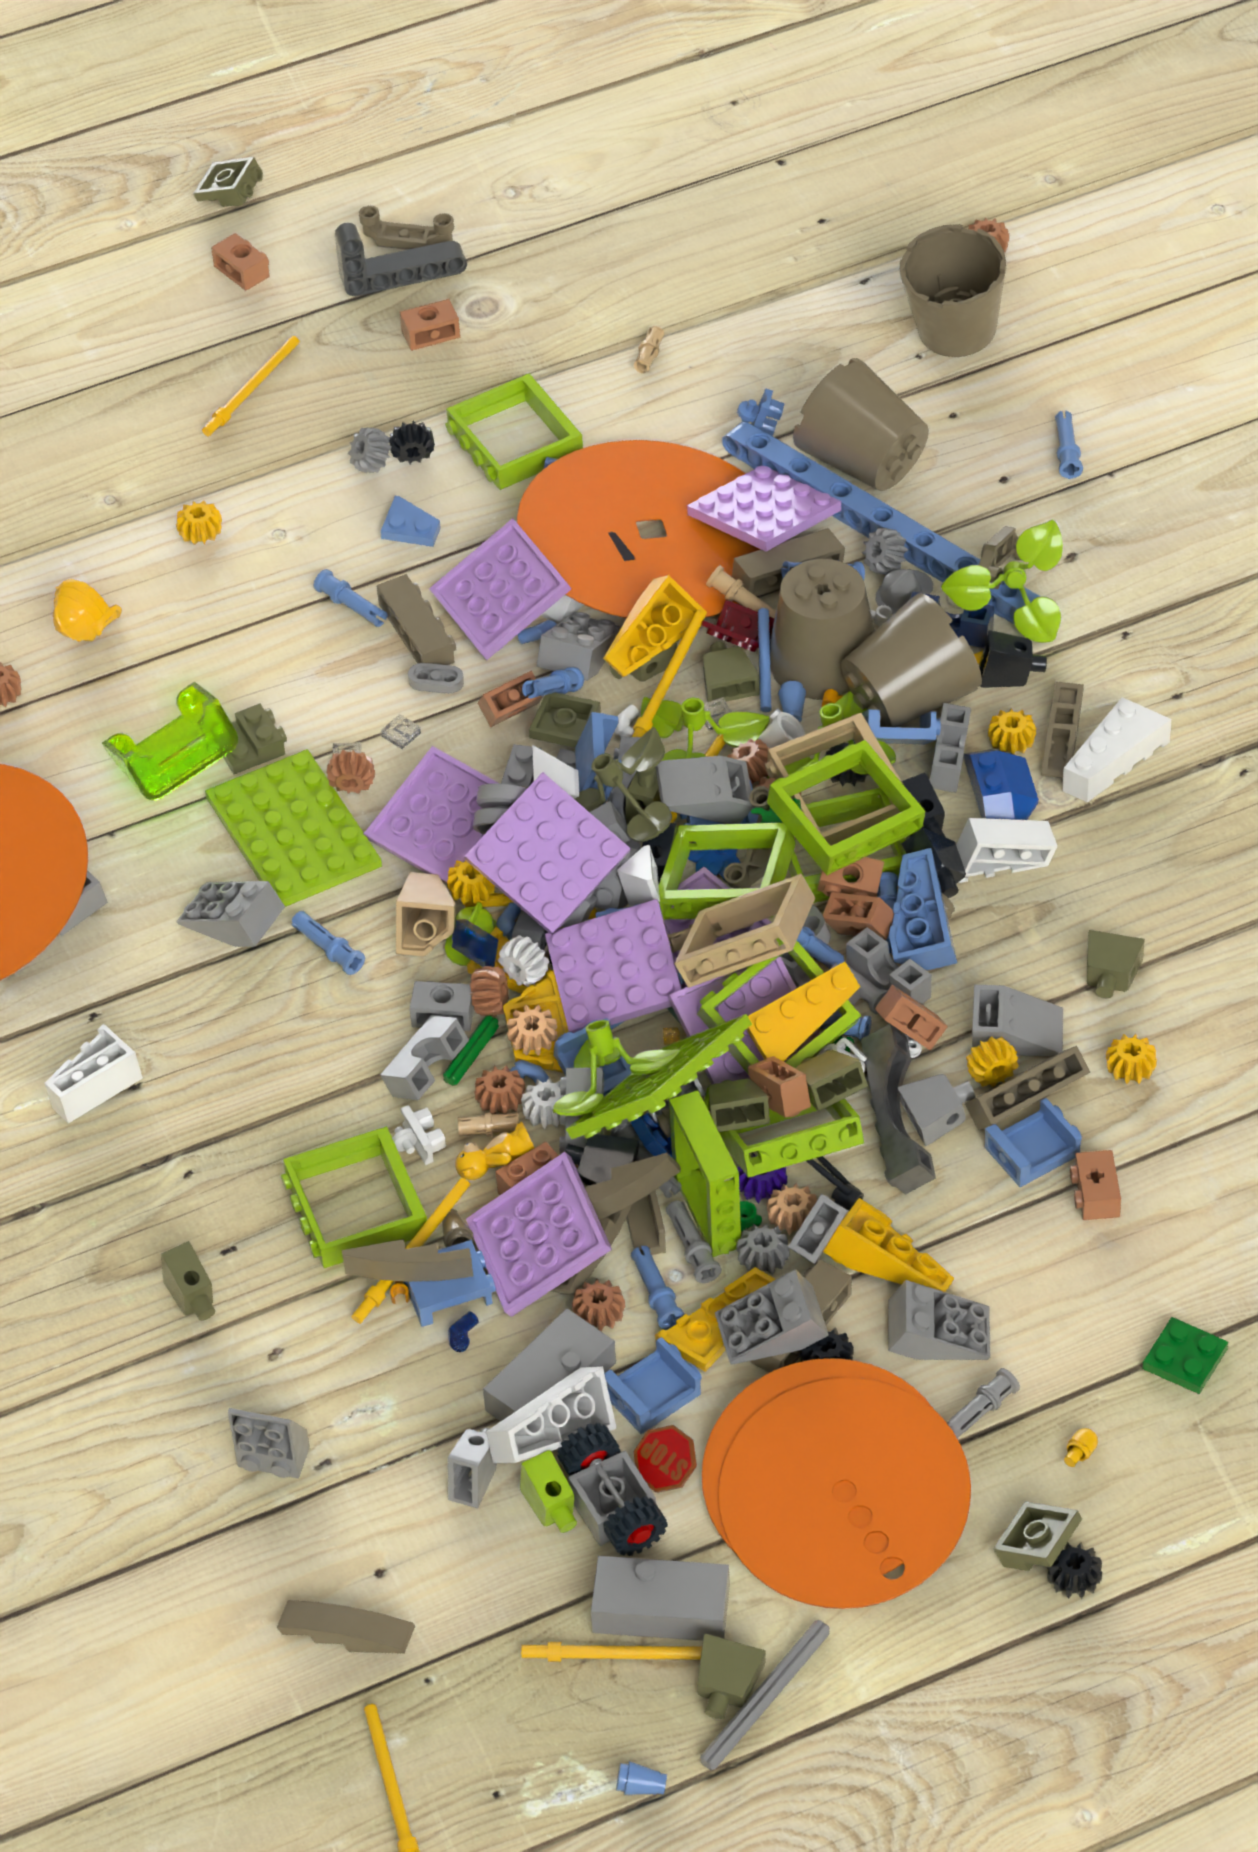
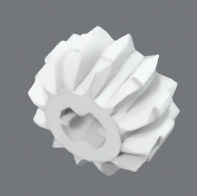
(523, 960)
(539, 1102)

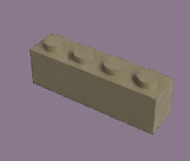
(762, 569)
(415, 621)
(1027, 1087)
(832, 1291)

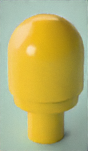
(1081, 1446)

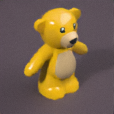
(503, 1149)

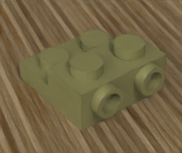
(230, 181)
(562, 718)
(257, 741)
(1036, 1536)

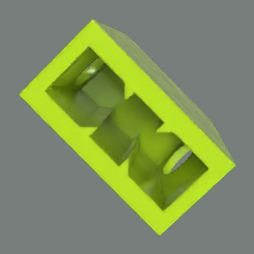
(548, 1491)

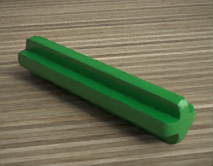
(471, 1050)

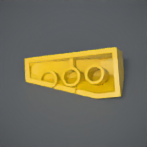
(652, 625)
(874, 1248)

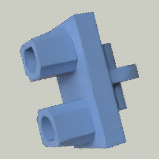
(756, 414)

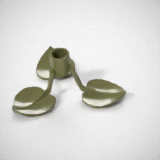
(641, 758)

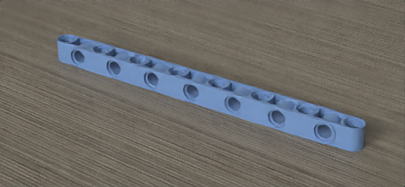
(865, 512)

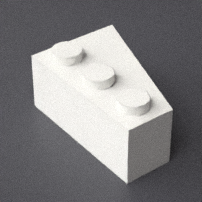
(1004, 845)
(93, 1075)

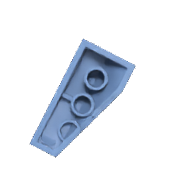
(920, 917)

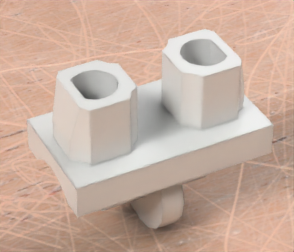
(413, 1134)

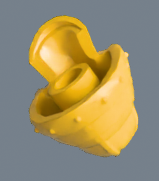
(81, 611)

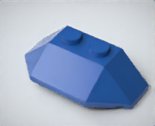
(1001, 784)

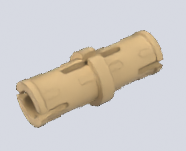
(648, 349)
(487, 1124)

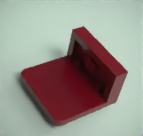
(737, 626)

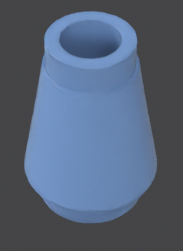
(792, 698)
(640, 1780)

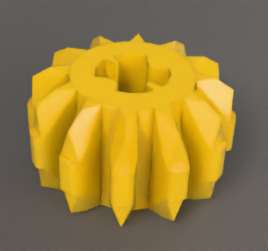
(199, 522)
(1012, 731)
(468, 883)
(1131, 1058)
(992, 1061)

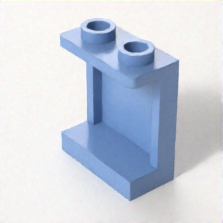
(929, 728)
(590, 745)
(567, 1048)
(1034, 1144)
(438, 1295)
(654, 1387)

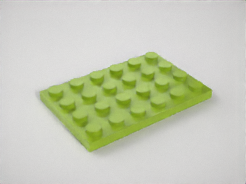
(293, 828)
(649, 1091)

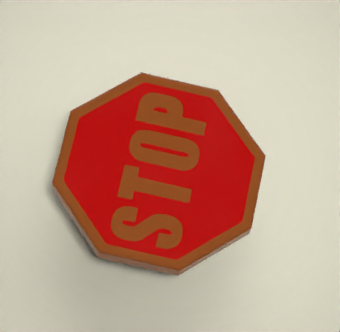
(665, 1458)

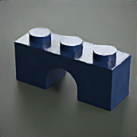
(970, 624)

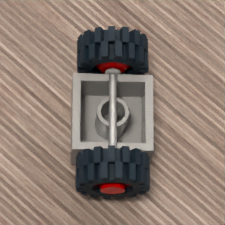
(610, 1491)

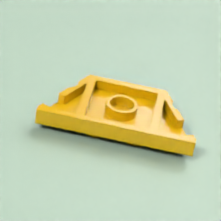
(548, 997)

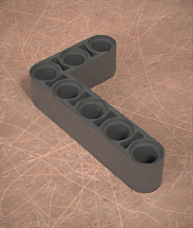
(395, 269)

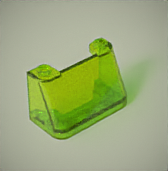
(177, 749)

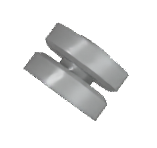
(494, 801)

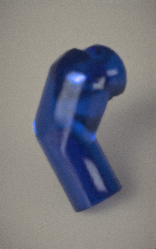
(459, 1331)

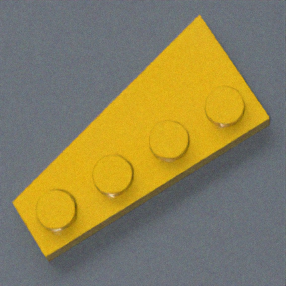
(794, 1017)
(699, 1334)

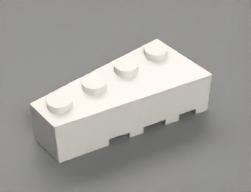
(1114, 747)
(552, 1416)

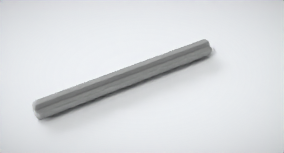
(764, 1695)

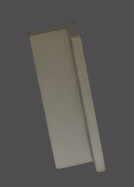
(647, 1225)

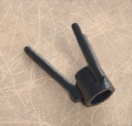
(844, 1193)

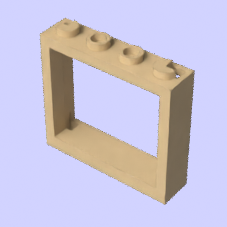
(820, 740)
(704, 961)

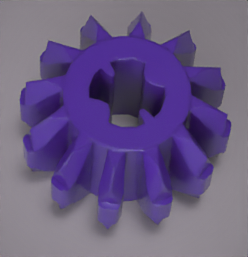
(761, 1185)

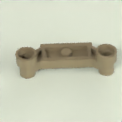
(405, 235)
(998, 550)
(756, 860)

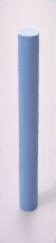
(764, 660)

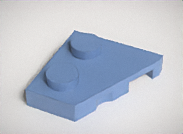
(409, 524)

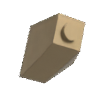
(423, 914)

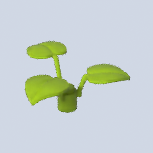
(1040, 547)
(833, 713)
(734, 726)
(602, 1050)

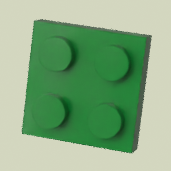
(1185, 1355)

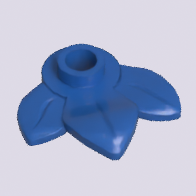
(713, 860)

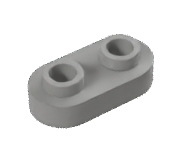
(435, 678)

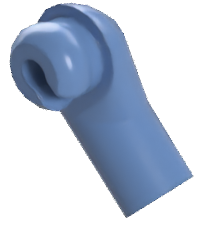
(534, 633)
(507, 919)
(531, 1070)

